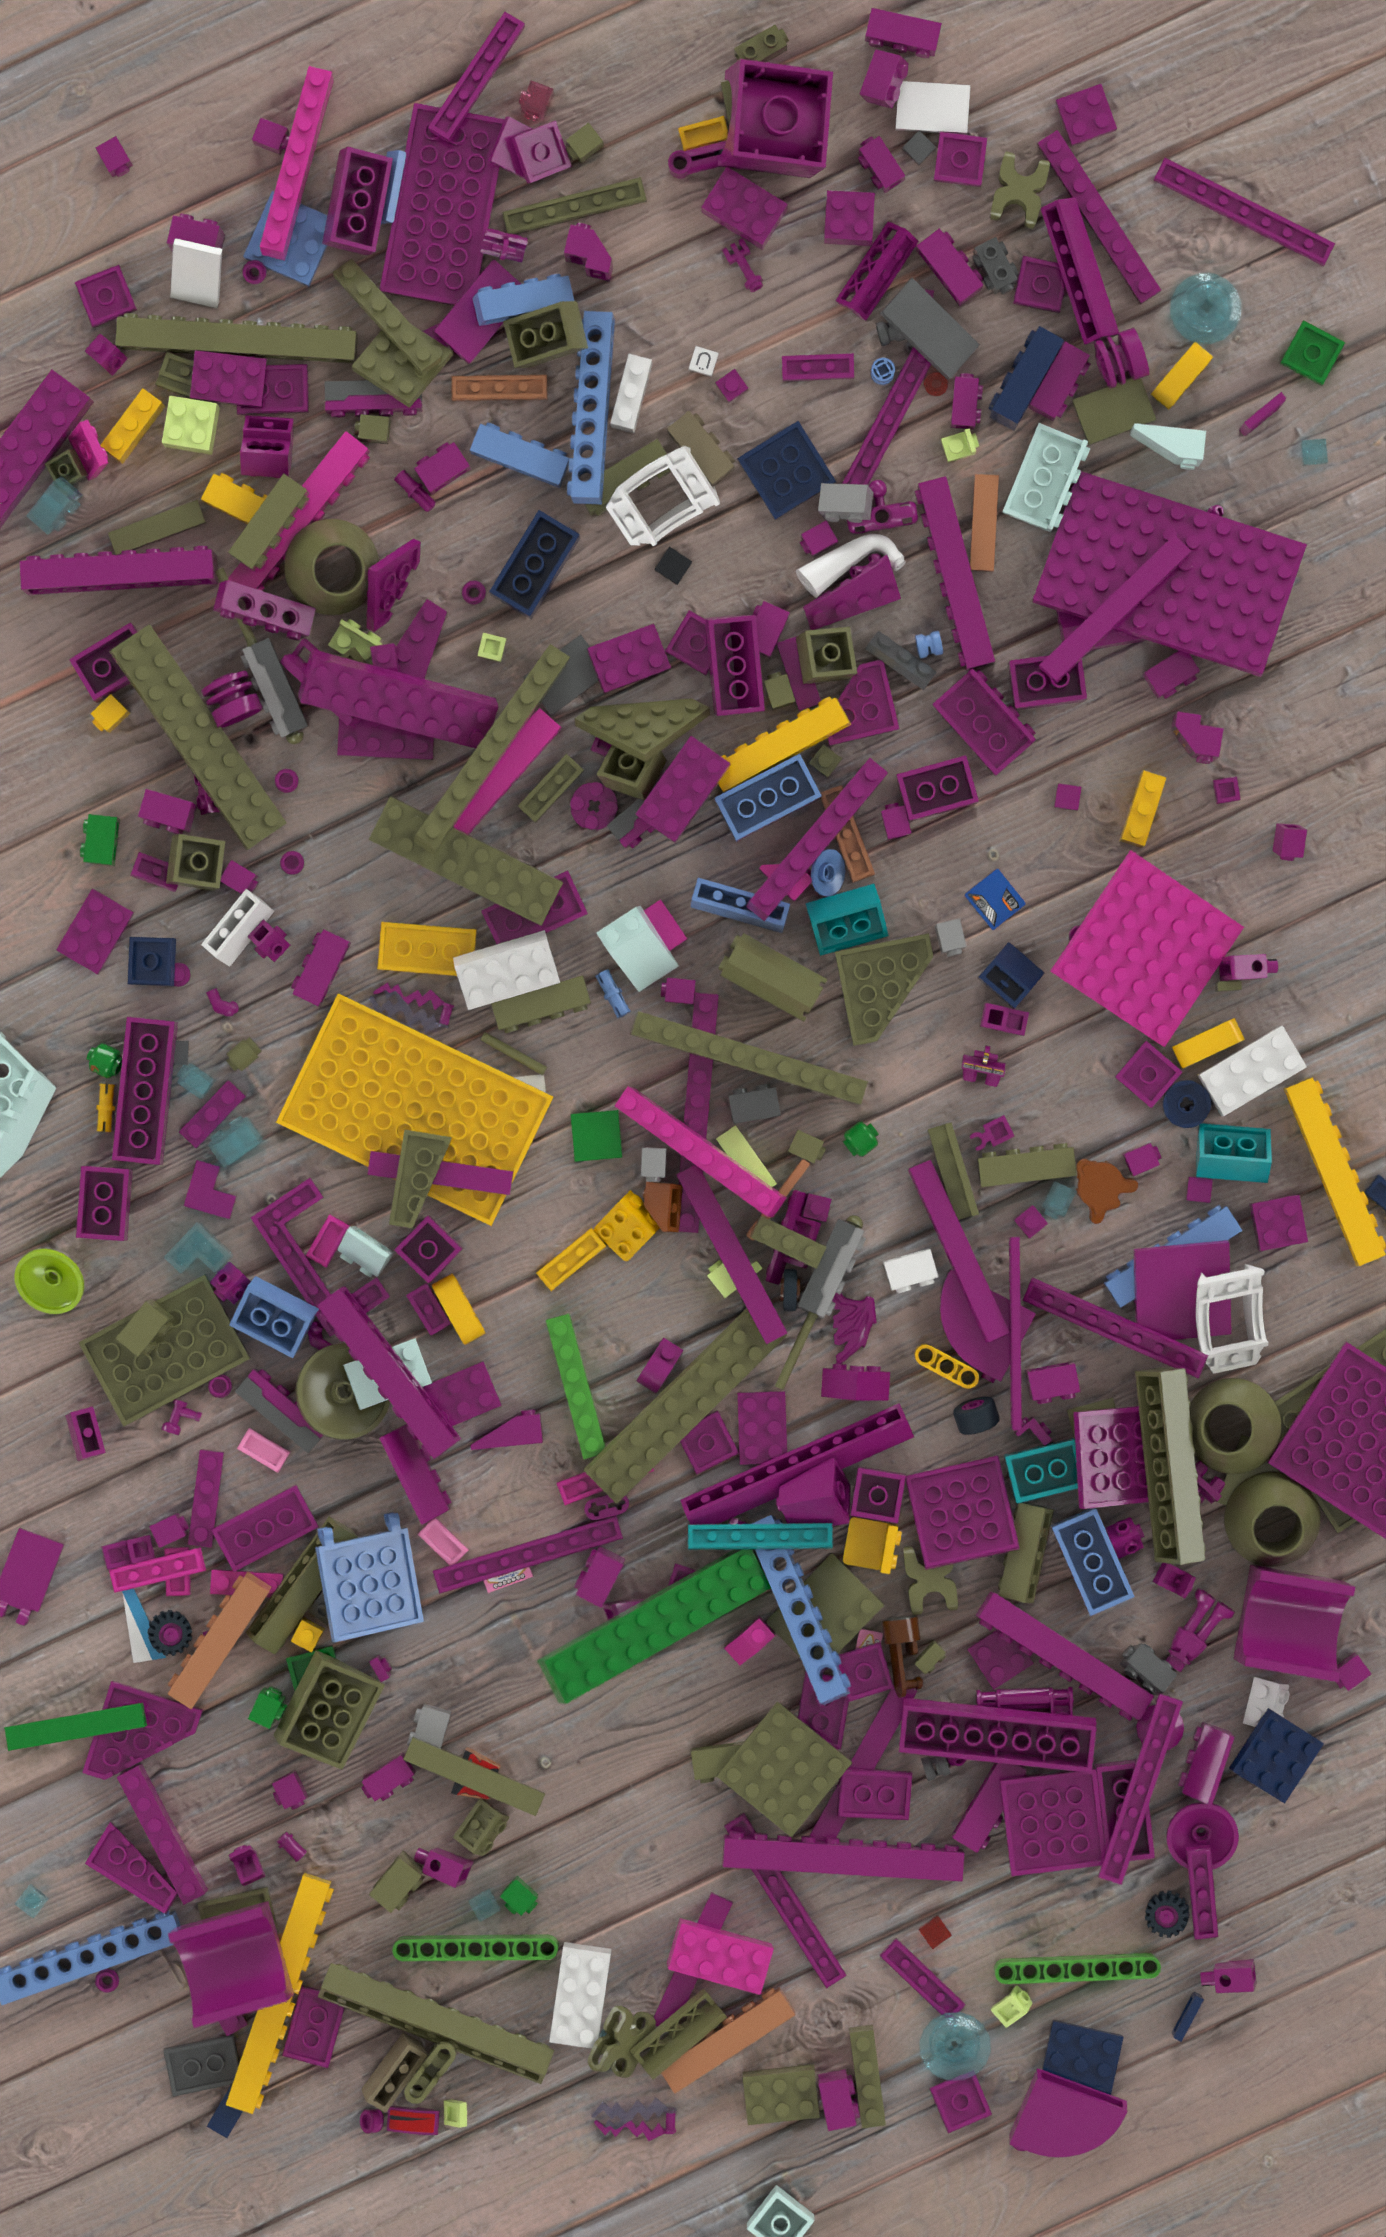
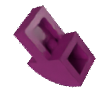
(1004, 1019)
(659, 1365)

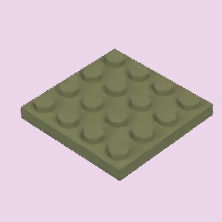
(784, 1769)

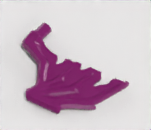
(853, 1324)

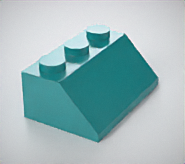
(847, 919)
(1233, 1153)

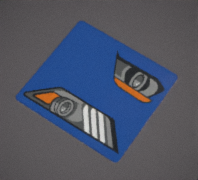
(995, 899)

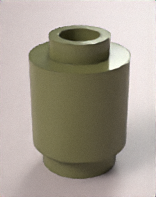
(243, 1054)

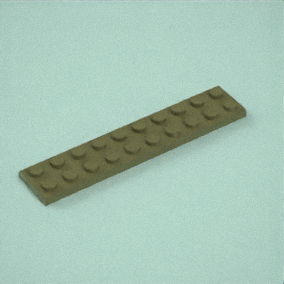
(197, 738)
(679, 1407)

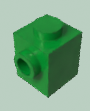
(519, 1897)

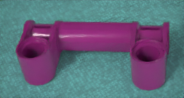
(1057, 1700)

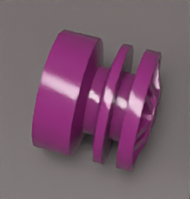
(1121, 358)
(231, 697)

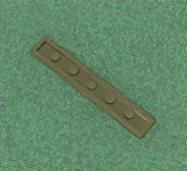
(574, 206)
(474, 1776)

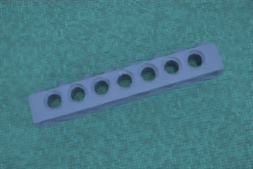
(592, 490)
(825, 1691)
(11, 1991)

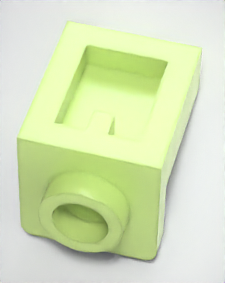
(960, 445)
(1012, 2006)

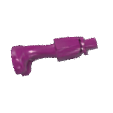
(1186, 1643)

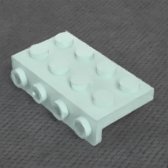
(1046, 478)

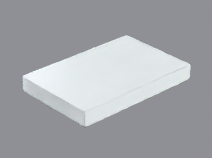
(933, 107)
(196, 273)

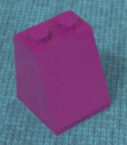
(817, 1496)

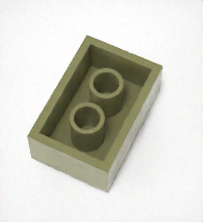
(545, 334)
(781, 2094)

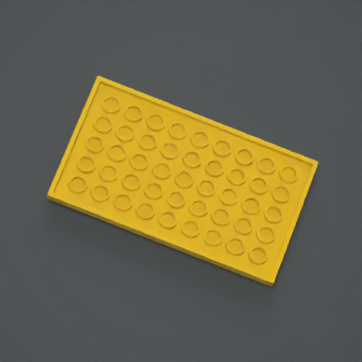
(381, 1077)

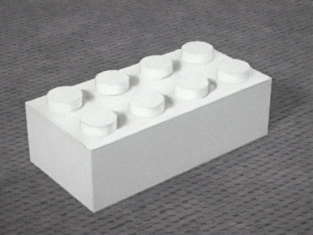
(506, 970)
(1252, 1071)
(580, 1995)

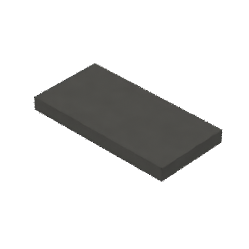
(929, 329)

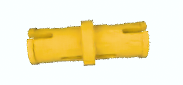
(105, 1107)

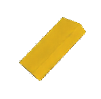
(703, 133)

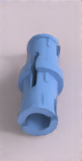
(612, 993)

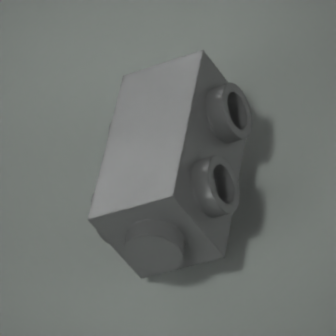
(998, 272)
(1147, 1668)

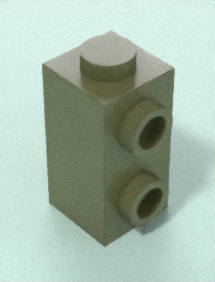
(763, 46)

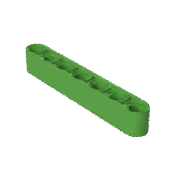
(464, 1952)
(1088, 1973)

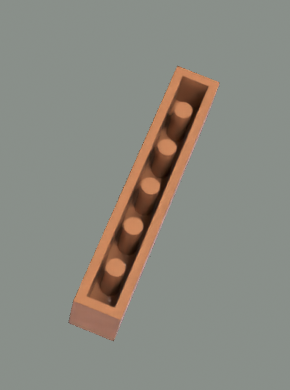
(219, 1640)
(730, 2038)

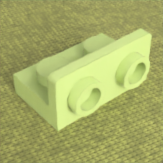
(350, 636)

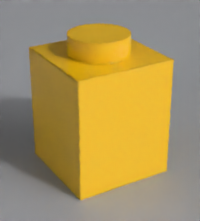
(109, 714)
(307, 1634)

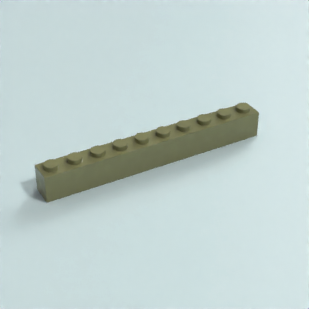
(236, 339)
(491, 749)
(748, 1058)
(436, 2022)

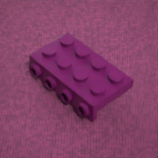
(984, 721)

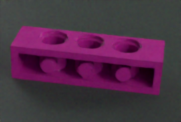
(300, 615)

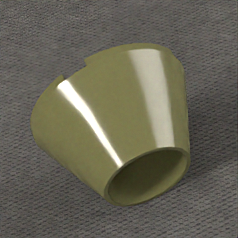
(301, 560)
(1263, 1416)
(1255, 1496)

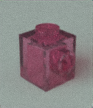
(536, 101)

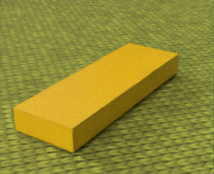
(571, 1259)

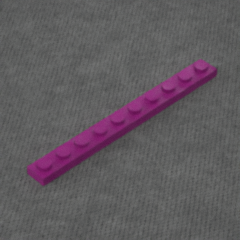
(698, 1095)

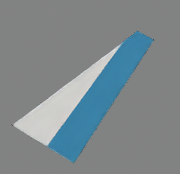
(138, 1627)

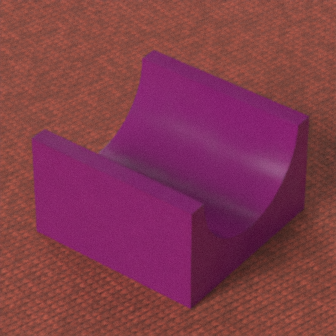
(778, 118)
(1291, 1622)
(232, 1963)

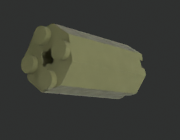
(772, 976)

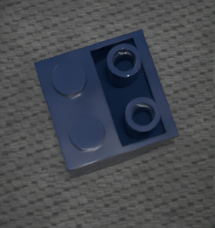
(1011, 975)

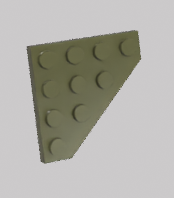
(642, 727)
(878, 980)

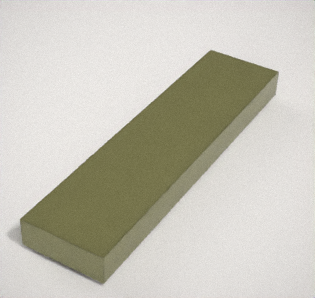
(157, 527)

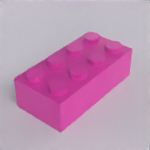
(720, 1956)

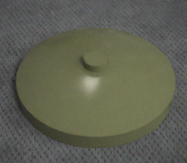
(328, 1398)

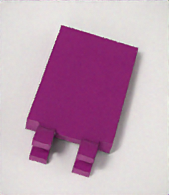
(28, 1573)

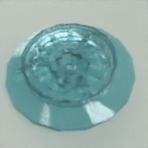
(1193, 321)
(941, 2056)

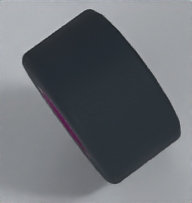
(976, 1415)

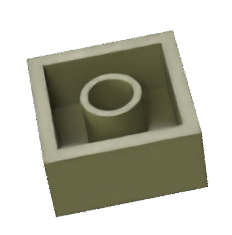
(68, 466)
(929, 1657)

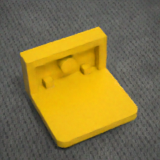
(627, 1226)
(871, 1544)

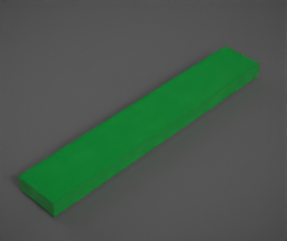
(75, 1726)

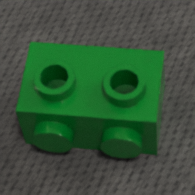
(100, 840)
(268, 1707)

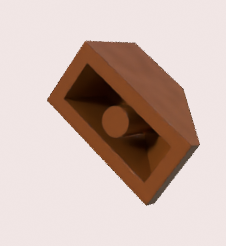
(664, 1204)

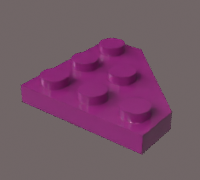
(389, 582)
(867, 704)

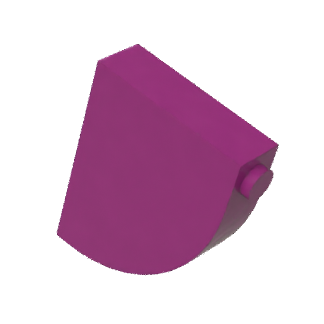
(966, 1336)
(1064, 2117)

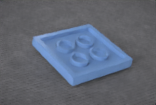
(304, 248)

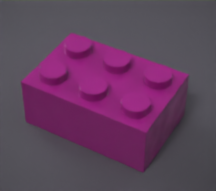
(744, 208)
(98, 667)
(1035, 689)
(937, 788)
(104, 1203)
(600, 1577)

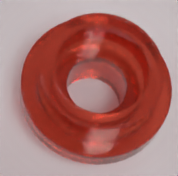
(935, 391)

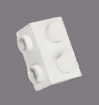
(1265, 1695)

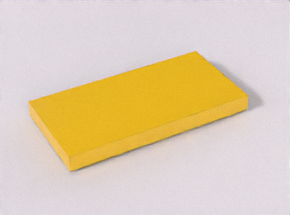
(423, 947)

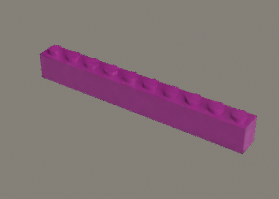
(763, 1481)
(843, 1857)

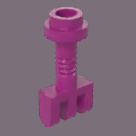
(753, 282)

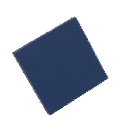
(151, 961)

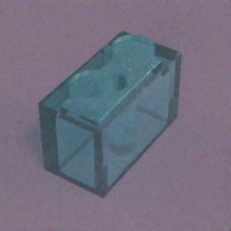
(55, 505)
(236, 1141)

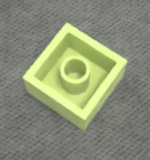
(190, 425)

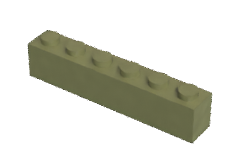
(294, 1594)

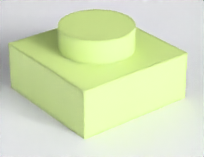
(492, 647)
(455, 2113)

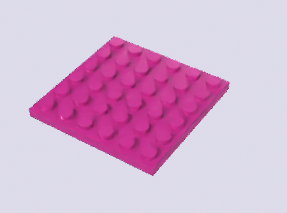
(1147, 948)

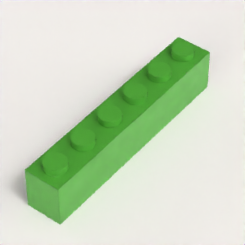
(576, 1385)

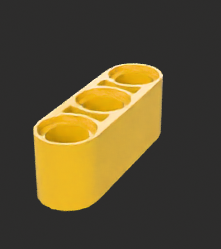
(1182, 375)
(1208, 1043)
(458, 1309)
(958, 1366)

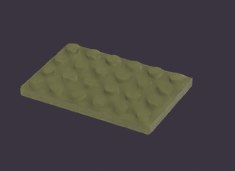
(189, 1355)

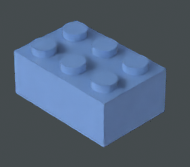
(274, 1317)

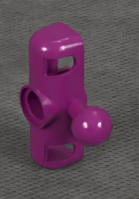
(895, 512)

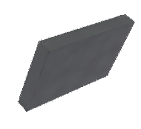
(574, 679)
(202, 2064)

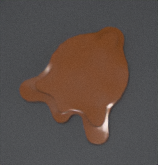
(1100, 1186)

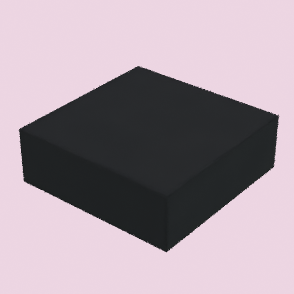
(673, 565)

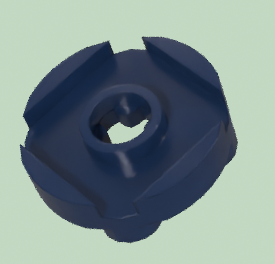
(1177, 1114)

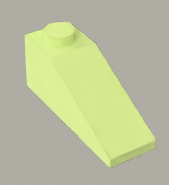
(738, 1149)

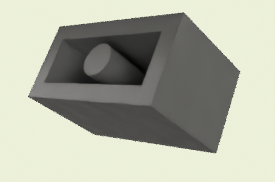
(755, 1104)

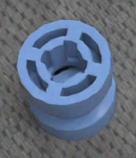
(885, 374)
(929, 644)

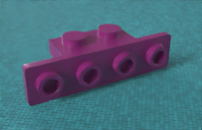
(797, 1224)

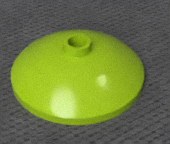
(42, 1288)

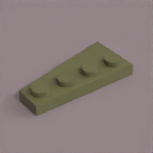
(417, 1169)

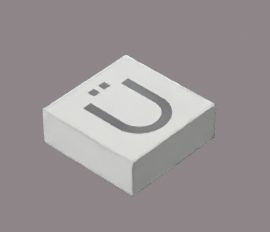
(703, 361)

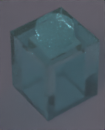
(195, 1080)
(1058, 1200)

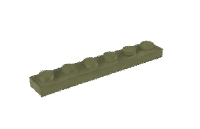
(387, 316)

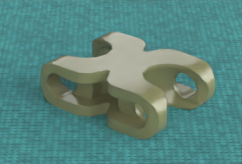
(1019, 190)
(928, 1581)
(619, 2040)
(430, 2072)

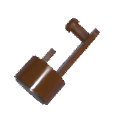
(897, 1631)

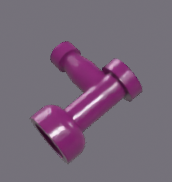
(178, 1411)

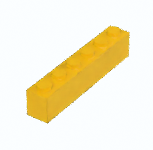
(784, 743)

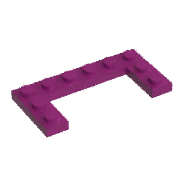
(272, 1227)

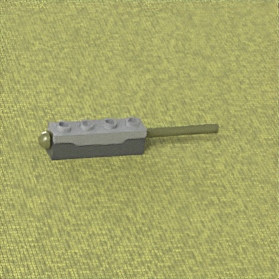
(272, 682)
(825, 1283)

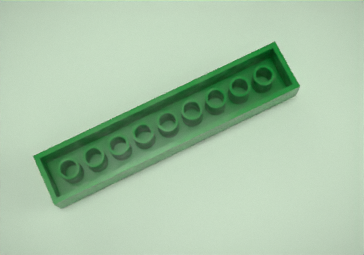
(653, 1624)

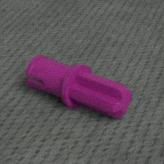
(415, 490)

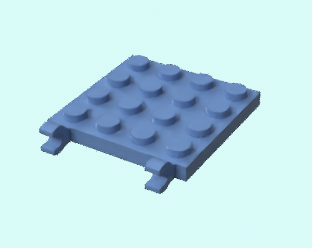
(369, 1581)

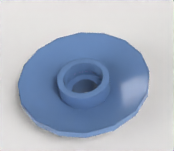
(828, 872)

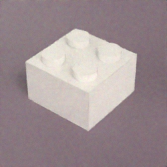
(910, 1269)

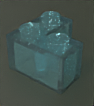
(198, 1244)

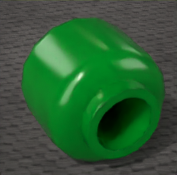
(105, 1060)
(861, 1139)

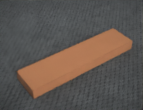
(499, 387)
(984, 522)
(850, 842)
(787, 1186)

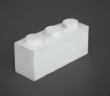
(631, 393)
(231, 933)

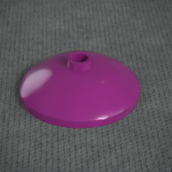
(1219, 1832)

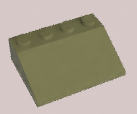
(843, 1603)
(328, 1710)

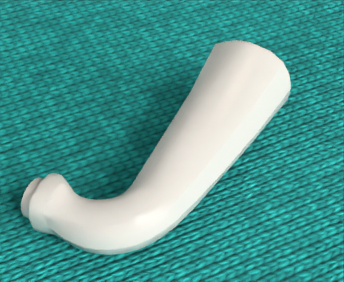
(826, 569)

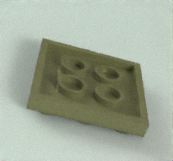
(393, 373)

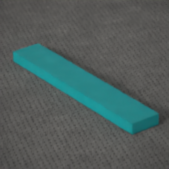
(760, 1536)

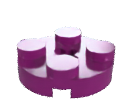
(607, 809)

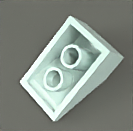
(1177, 445)
(637, 948)
(365, 1251)
(366, 1389)

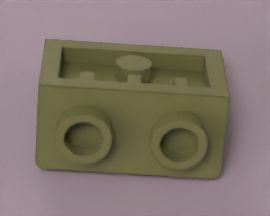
(481, 1828)

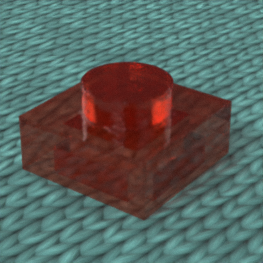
(935, 1931)

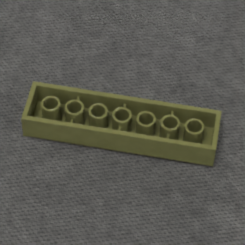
(469, 863)
(1170, 1465)

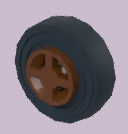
(790, 1290)

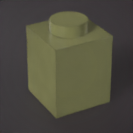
(584, 143)
(373, 429)
(779, 691)
(807, 1147)

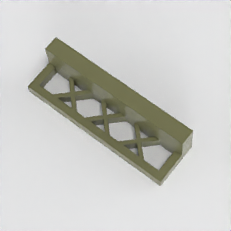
(953, 1170)
(680, 2036)

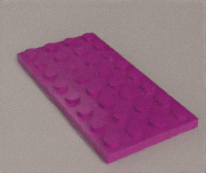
(441, 209)

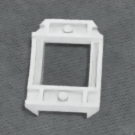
(692, 481)
(1227, 1286)

